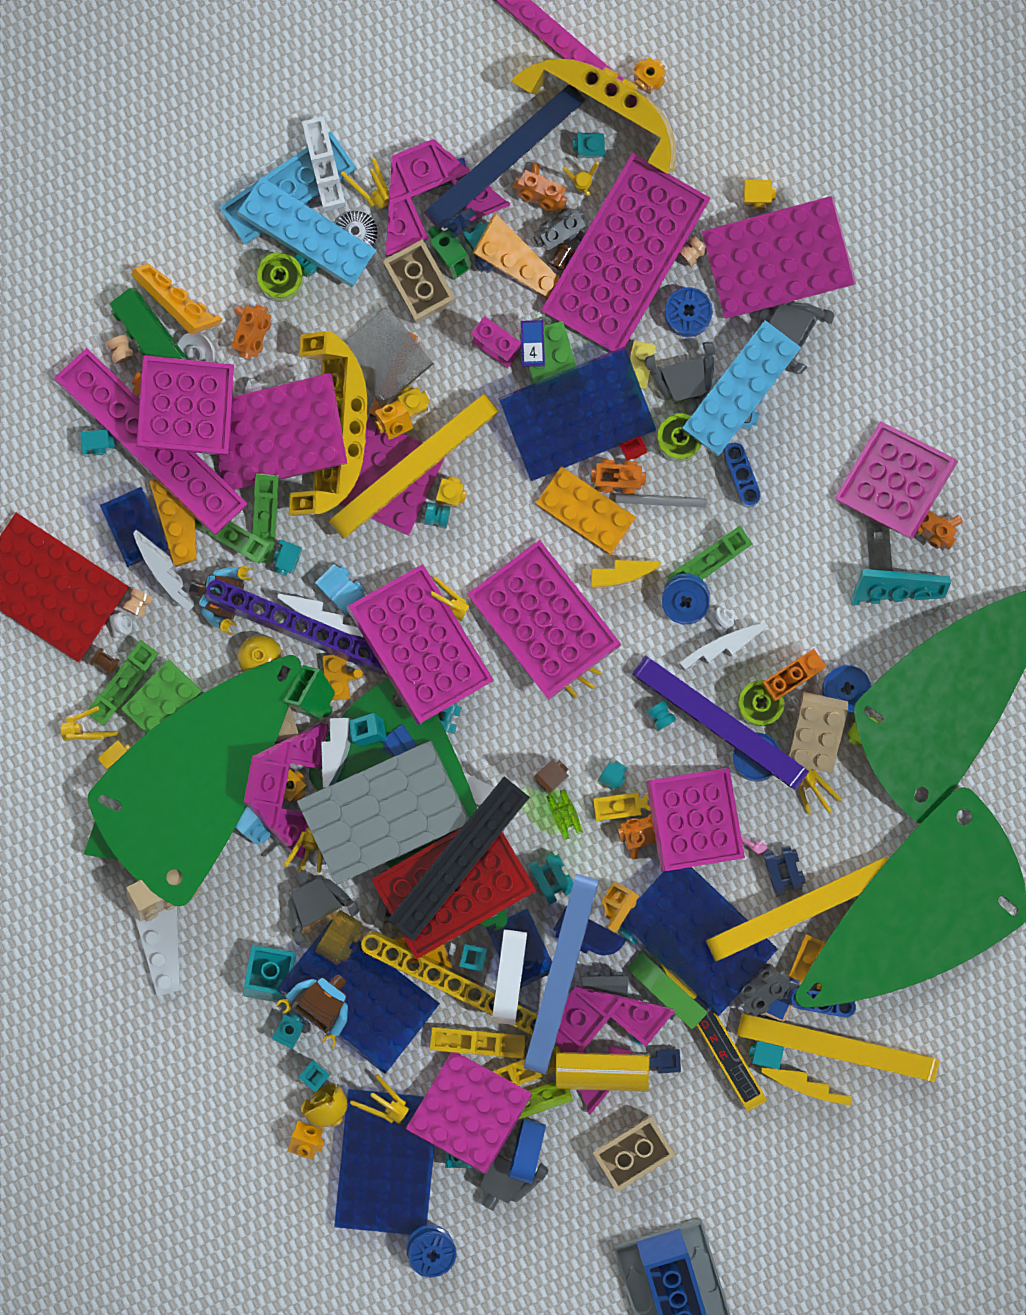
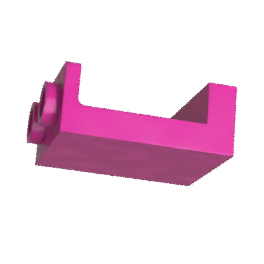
(496, 342)

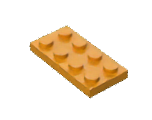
(585, 510)

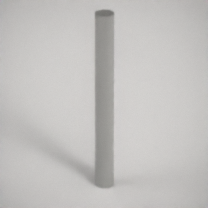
(661, 500)

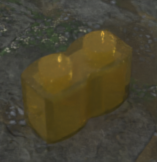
(339, 937)

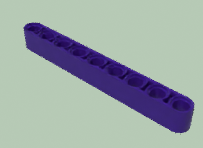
(288, 627)
(720, 723)

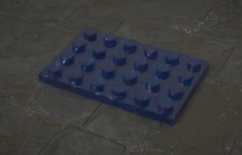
(577, 414)
(673, 925)
(381, 1002)
(382, 1169)

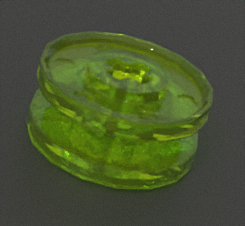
(564, 814)

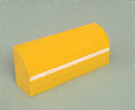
(602, 1071)

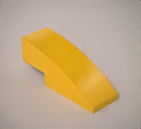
(623, 573)

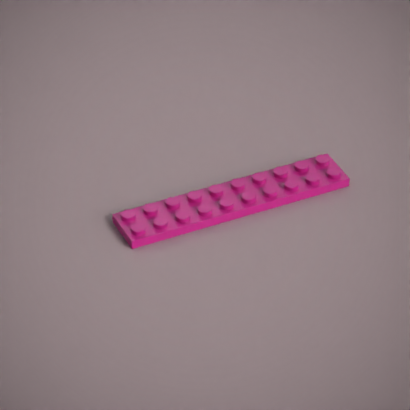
(177, 471)

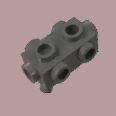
(565, 226)
(764, 990)

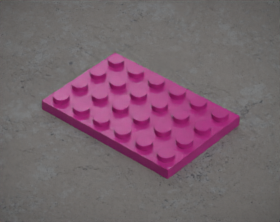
(779, 257)
(283, 432)
(544, 619)
(419, 644)

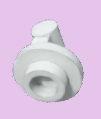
(253, 386)
(722, 619)
(120, 624)

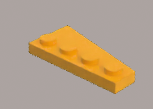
(511, 255)
(175, 300)
(177, 525)

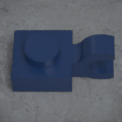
(460, 223)
(666, 1061)

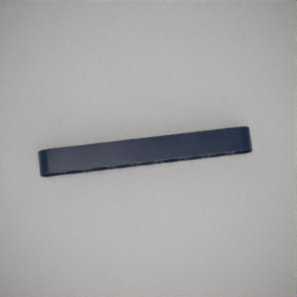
(504, 156)

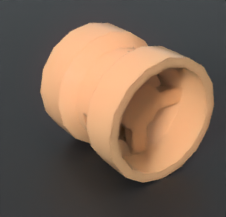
(692, 251)
(120, 349)
(138, 602)

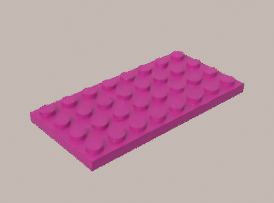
(626, 254)

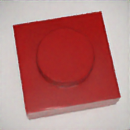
(633, 448)

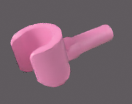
(759, 848)

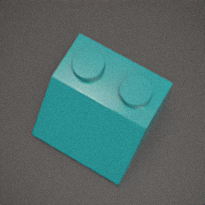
(266, 971)

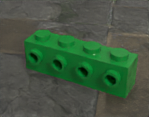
(144, 326)

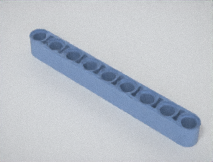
(561, 974)

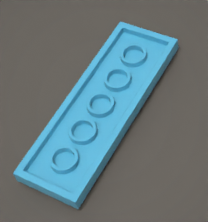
(294, 178)
(306, 232)
(741, 388)

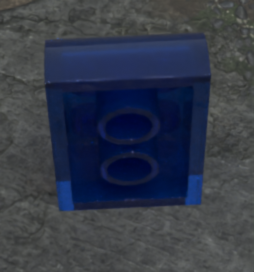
(133, 513)
(596, 938)
(536, 957)

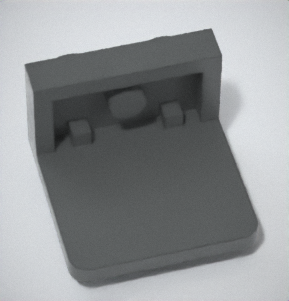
(613, 984)

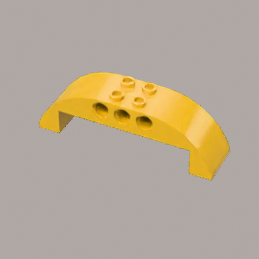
(645, 112)
(335, 483)

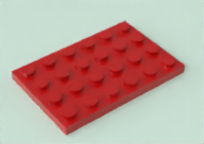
(54, 588)
(487, 890)

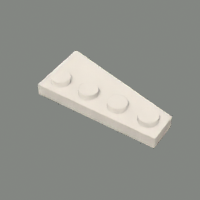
(162, 950)

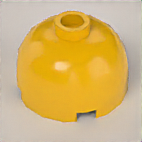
(257, 651)
(326, 1107)

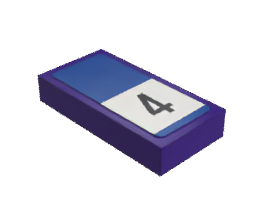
(532, 343)

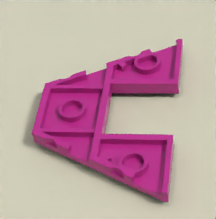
(416, 173)
(269, 779)
(590, 1010)

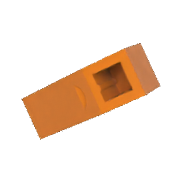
(794, 675)

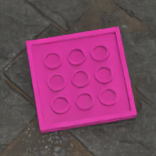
(185, 405)
(378, 459)
(896, 480)
(695, 819)
(469, 1112)

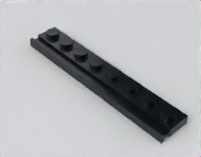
(459, 858)

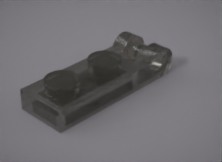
(878, 549)

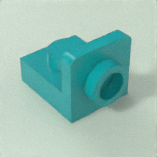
(589, 145)

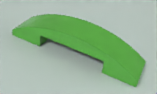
(266, 511)
(240, 541)
(716, 555)
(123, 682)
(667, 990)

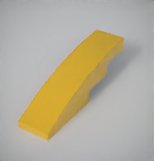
(478, 1042)
(519, 1075)
(798, 1081)

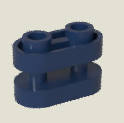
(789, 858)

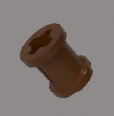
(561, 256)
(104, 662)

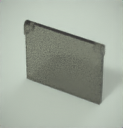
(387, 355)

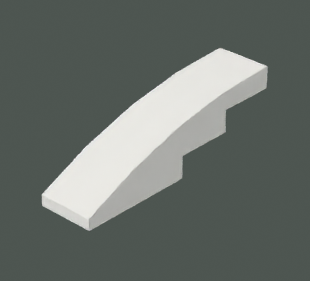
(324, 164)
(160, 566)
(314, 610)
(731, 643)

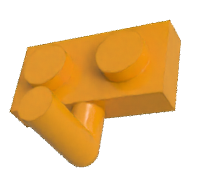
(336, 673)

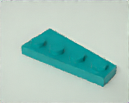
(884, 585)

